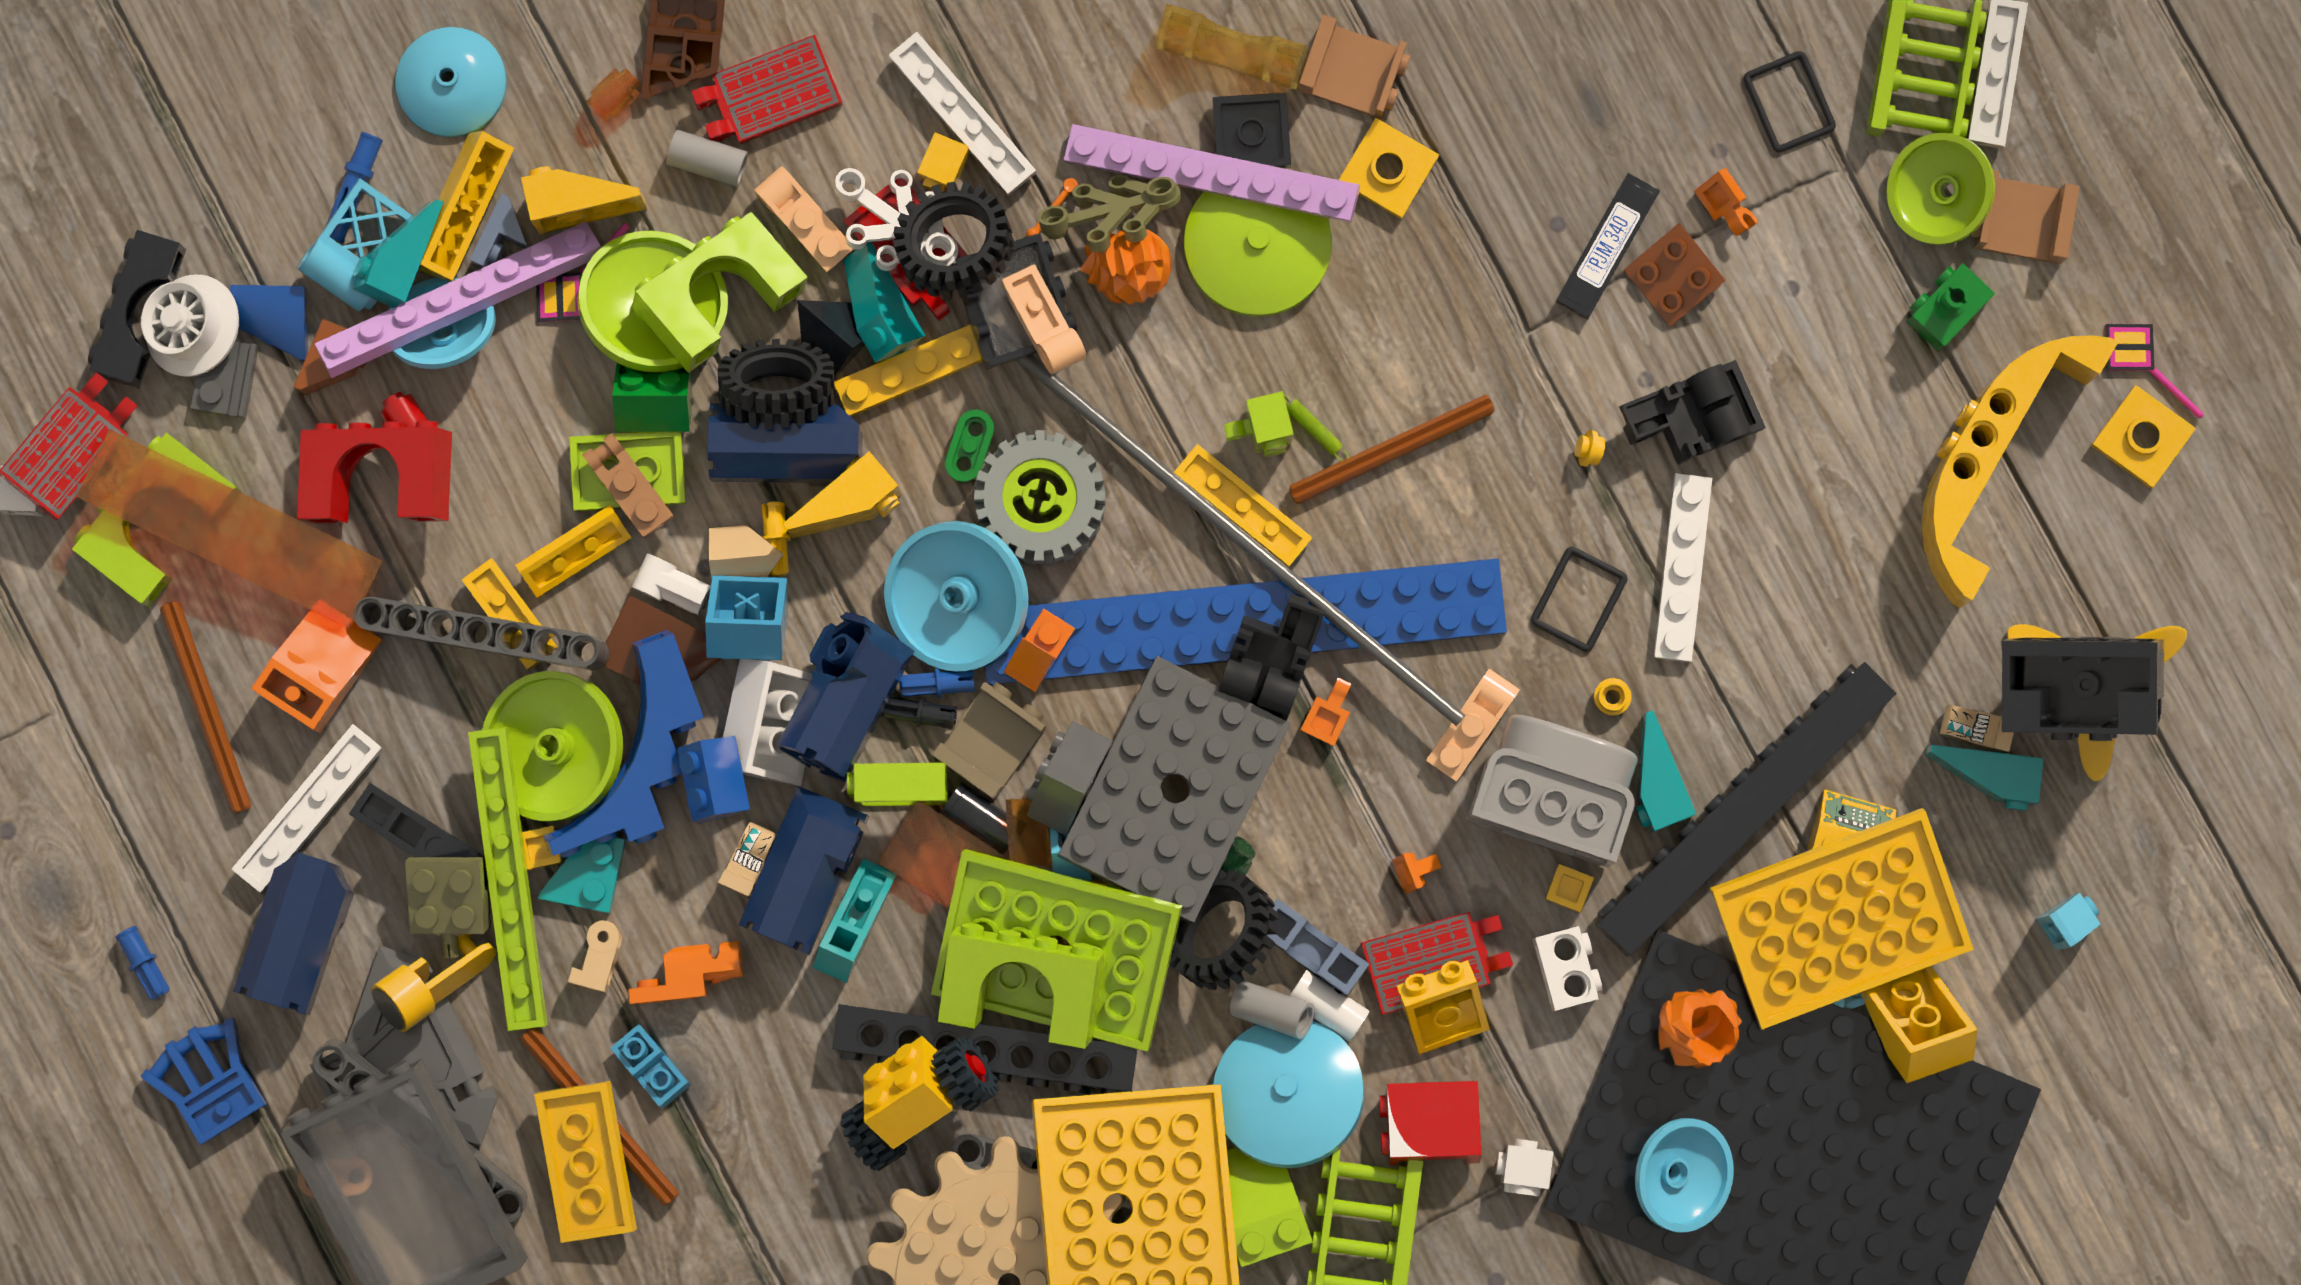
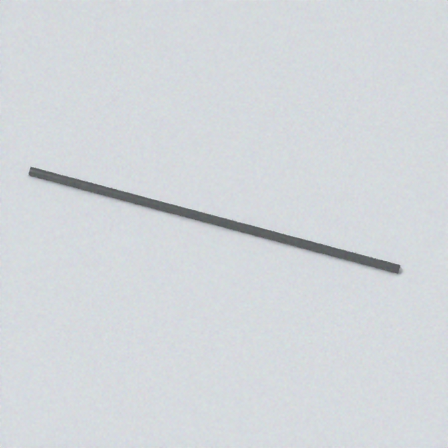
(1242, 539)

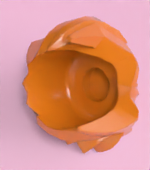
(1129, 269)
(1699, 1027)

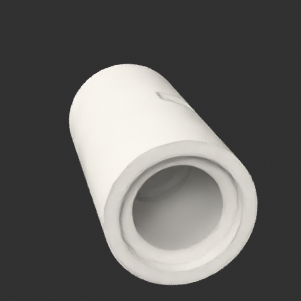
(1330, 1008)

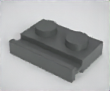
(229, 385)

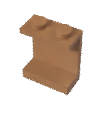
(1353, 69)
(2029, 221)

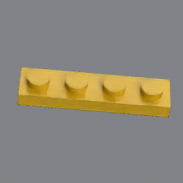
(908, 371)
(1243, 505)

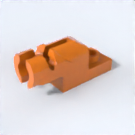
(688, 971)

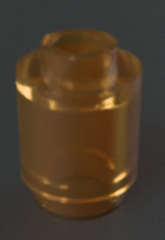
(614, 94)

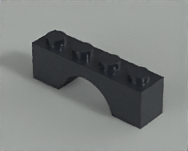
(148, 265)

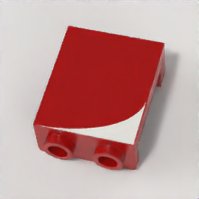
(1431, 1121)

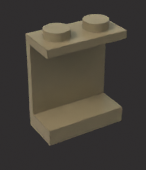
(991, 739)

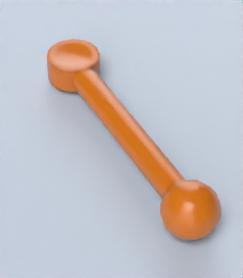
(1068, 186)

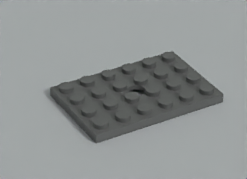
(1164, 847)

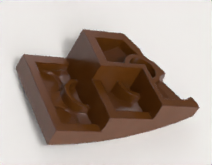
(681, 43)
(643, 620)

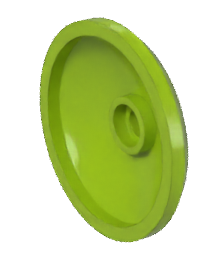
(1919, 184)

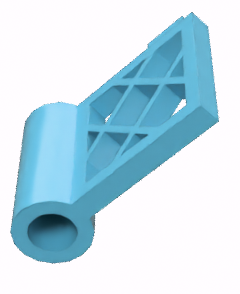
(334, 264)

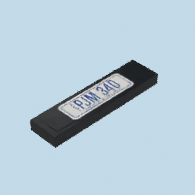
(1607, 246)

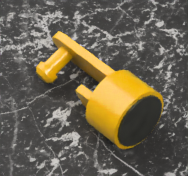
(405, 997)

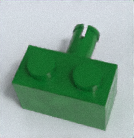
(1950, 306)

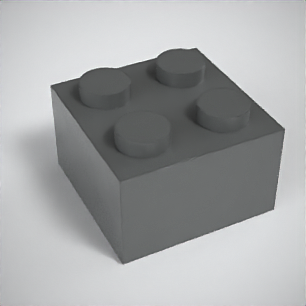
(1066, 776)

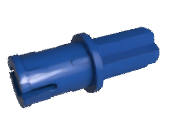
(936, 683)
(142, 963)

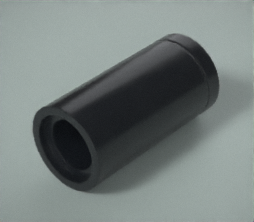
(978, 817)

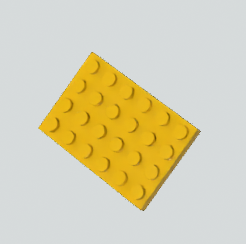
(1842, 918)

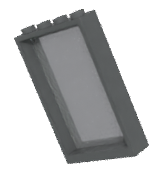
(402, 1184)

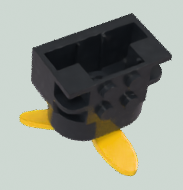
(2085, 687)

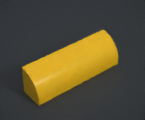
(465, 202)

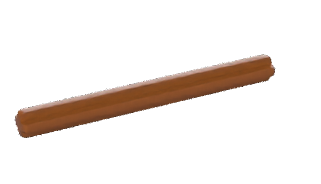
(1391, 449)
(205, 707)
(633, 1154)

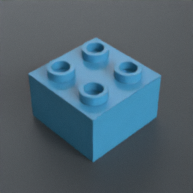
(746, 618)

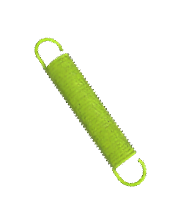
(1314, 427)

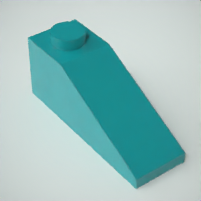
(393, 264)
(879, 307)
(1997, 775)
(1660, 787)
(854, 921)

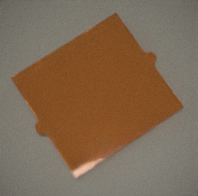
(1027, 838)

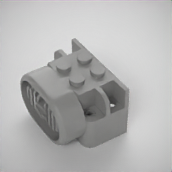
(1557, 790)

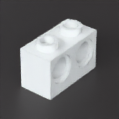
(1557, 971)

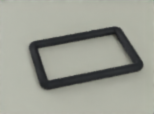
(1817, 90)
(1606, 613)

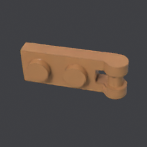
(629, 487)

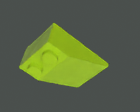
(1264, 1210)

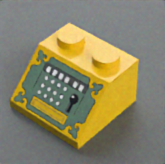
(1844, 816)

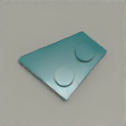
(588, 877)

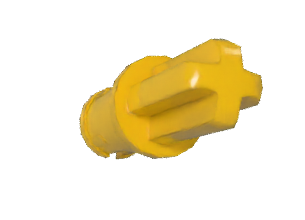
(776, 534)

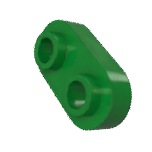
(968, 446)

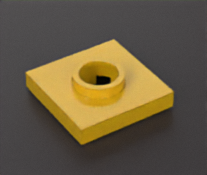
(1391, 194)
(2117, 443)

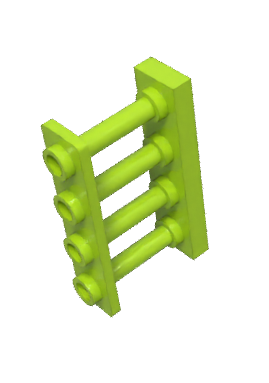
(1891, 79)
(1400, 1215)

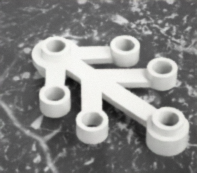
(935, 238)

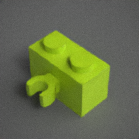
(1266, 423)

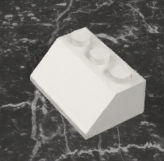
(758, 714)

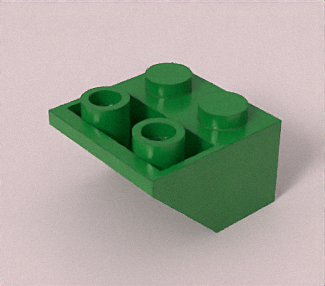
(652, 400)

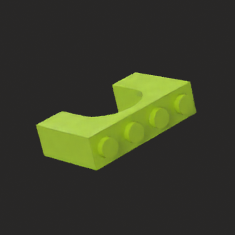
(740, 249)
(109, 543)
(1070, 970)

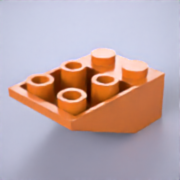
(316, 668)

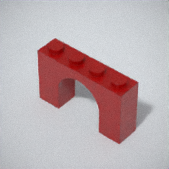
(332, 454)

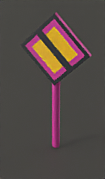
(559, 296)
(2136, 353)

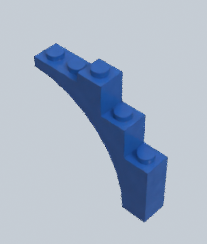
(665, 705)

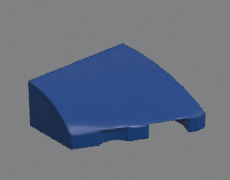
(274, 315)

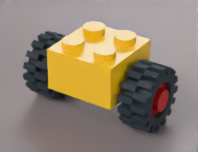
(913, 1093)

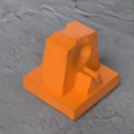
(1411, 871)

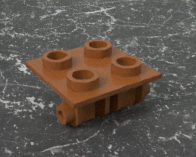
(1674, 275)

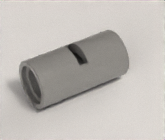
(707, 158)
(1272, 1009)

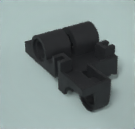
(1696, 413)
(1272, 659)

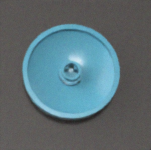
(956, 596)
(1289, 1096)

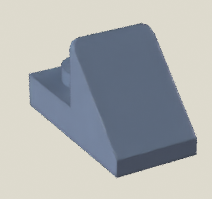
(501, 225)

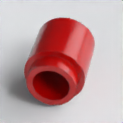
(402, 409)

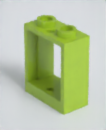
(898, 784)

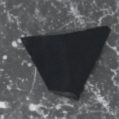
(832, 329)

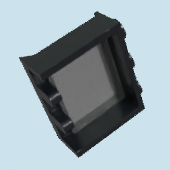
(991, 315)

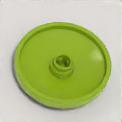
(1255, 254)
(609, 291)
(561, 743)

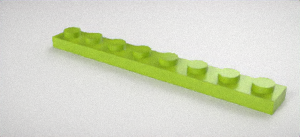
(507, 878)

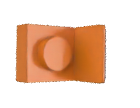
(1039, 650)

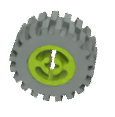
(1080, 507)

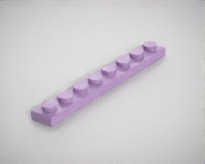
(1212, 173)
(457, 299)

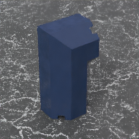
(796, 454)
(846, 696)
(803, 869)
(295, 933)

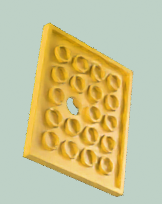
(1164, 1157)

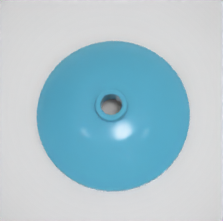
(465, 101)
(450, 344)
(1698, 1176)

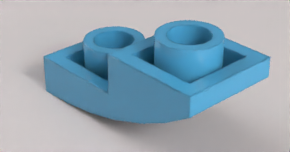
(650, 1066)

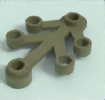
(1114, 207)

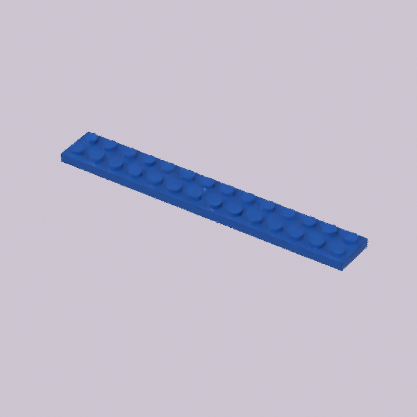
(1204, 622)

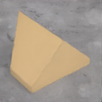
(740, 552)

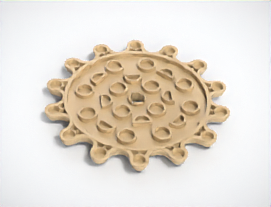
(972, 1225)

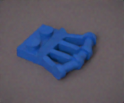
(221, 1101)

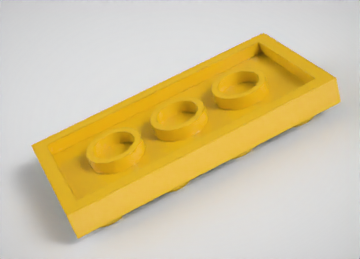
(585, 1161)

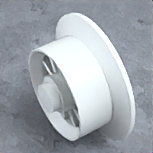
(190, 324)

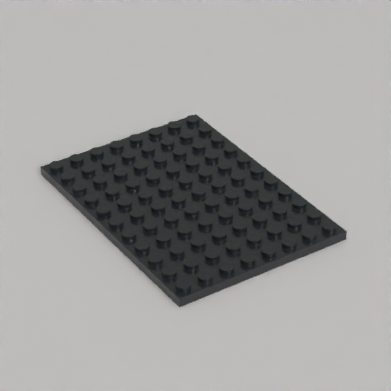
(1830, 1147)

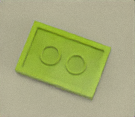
(654, 453)

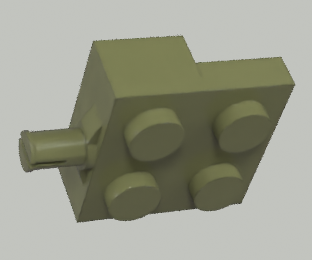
(447, 898)

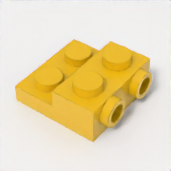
(1443, 1006)

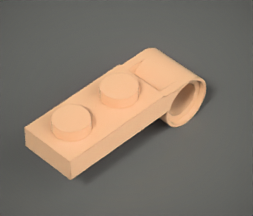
(803, 218)
(1042, 320)
(1482, 713)

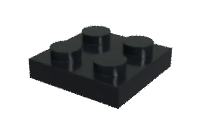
(1253, 128)

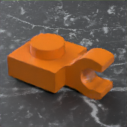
(1722, 199)
(1326, 717)

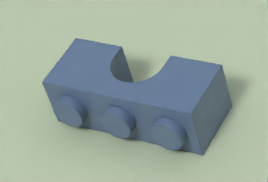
(1315, 950)

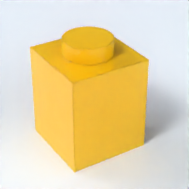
(942, 162)

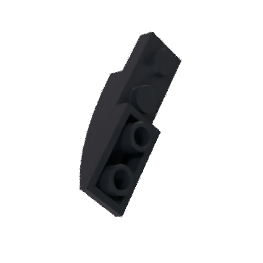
(408, 828)

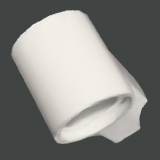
(662, 581)

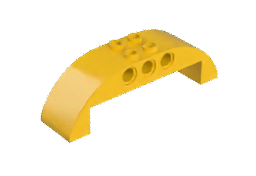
(1952, 498)

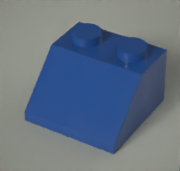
(713, 779)

